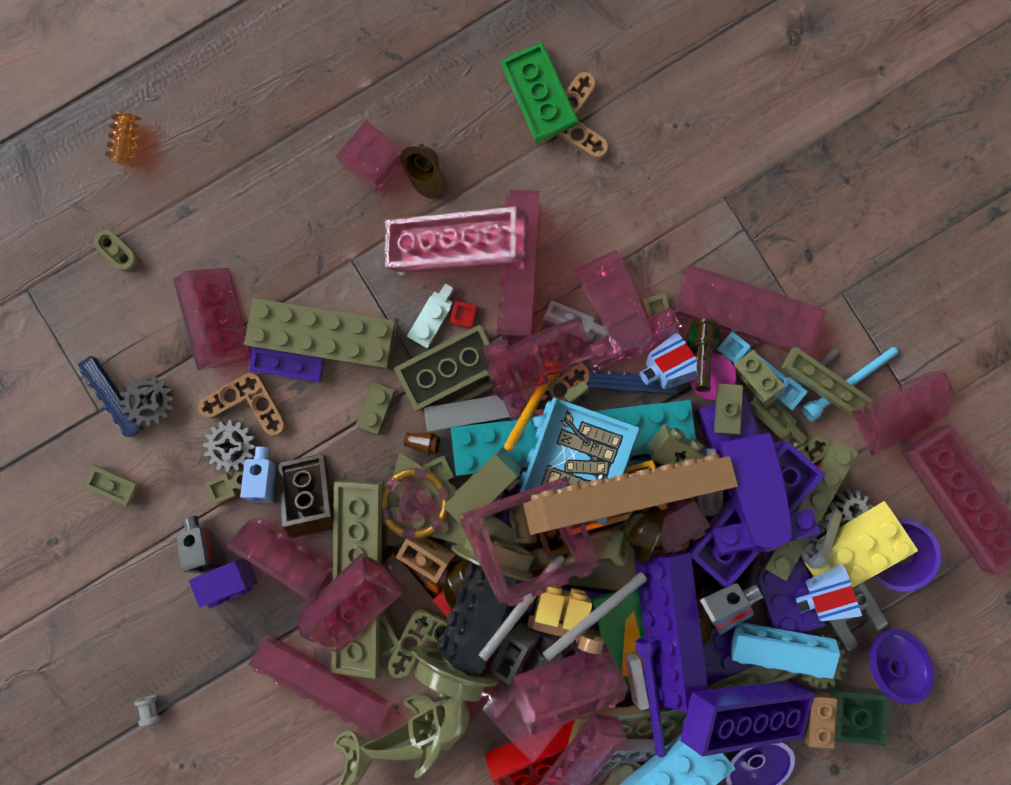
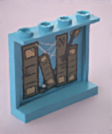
(578, 446)

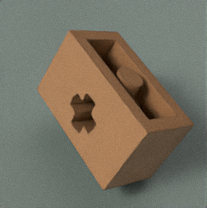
(426, 557)
(821, 721)

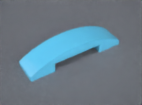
(737, 348)

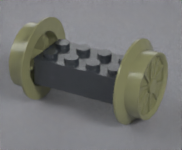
(476, 616)

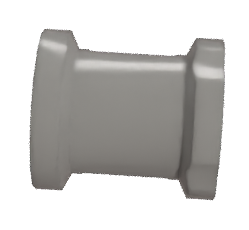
(147, 710)

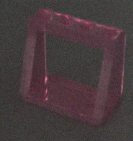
(575, 537)

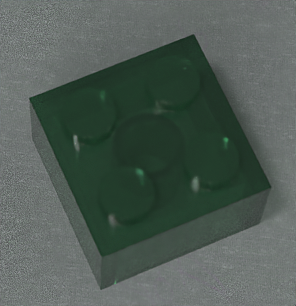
(860, 715)

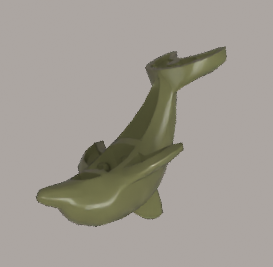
(420, 738)

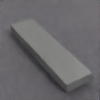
(465, 413)

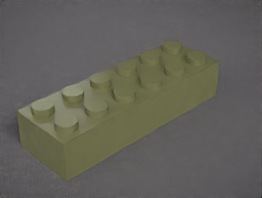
(321, 333)

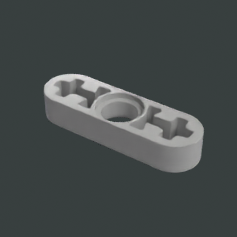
(818, 550)

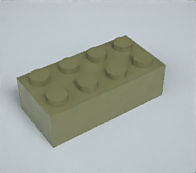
(445, 369)

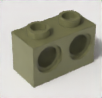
(759, 378)

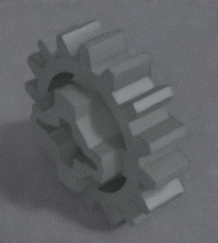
(139, 408)

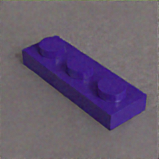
(286, 364)

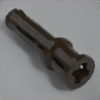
(704, 346)

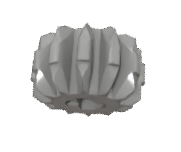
(854, 500)

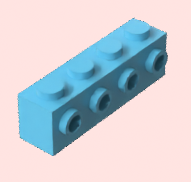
(785, 650)

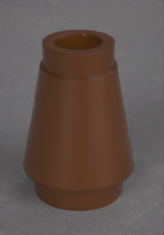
(423, 442)

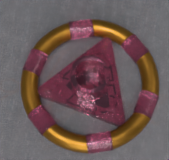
(414, 503)

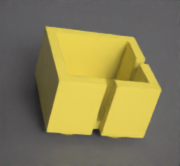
(563, 606)

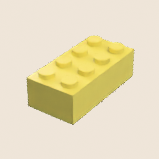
(868, 545)

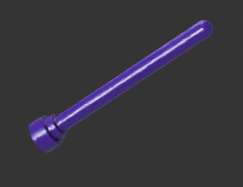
(646, 647)

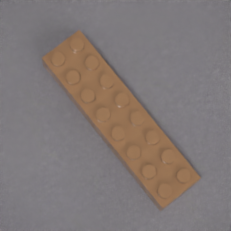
(628, 493)

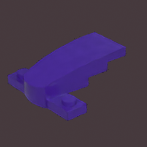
(760, 501)

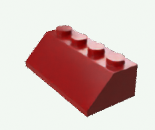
(512, 767)

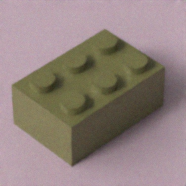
(486, 485)

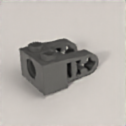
(870, 611)

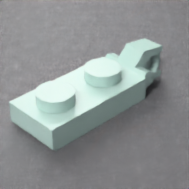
(432, 317)

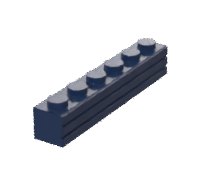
(625, 382)
(108, 394)

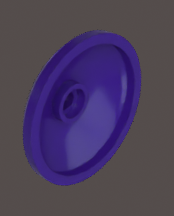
(920, 566)
(901, 667)
(761, 765)

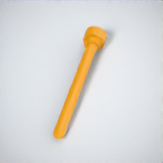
(526, 414)

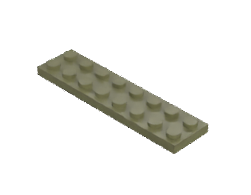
(357, 531)

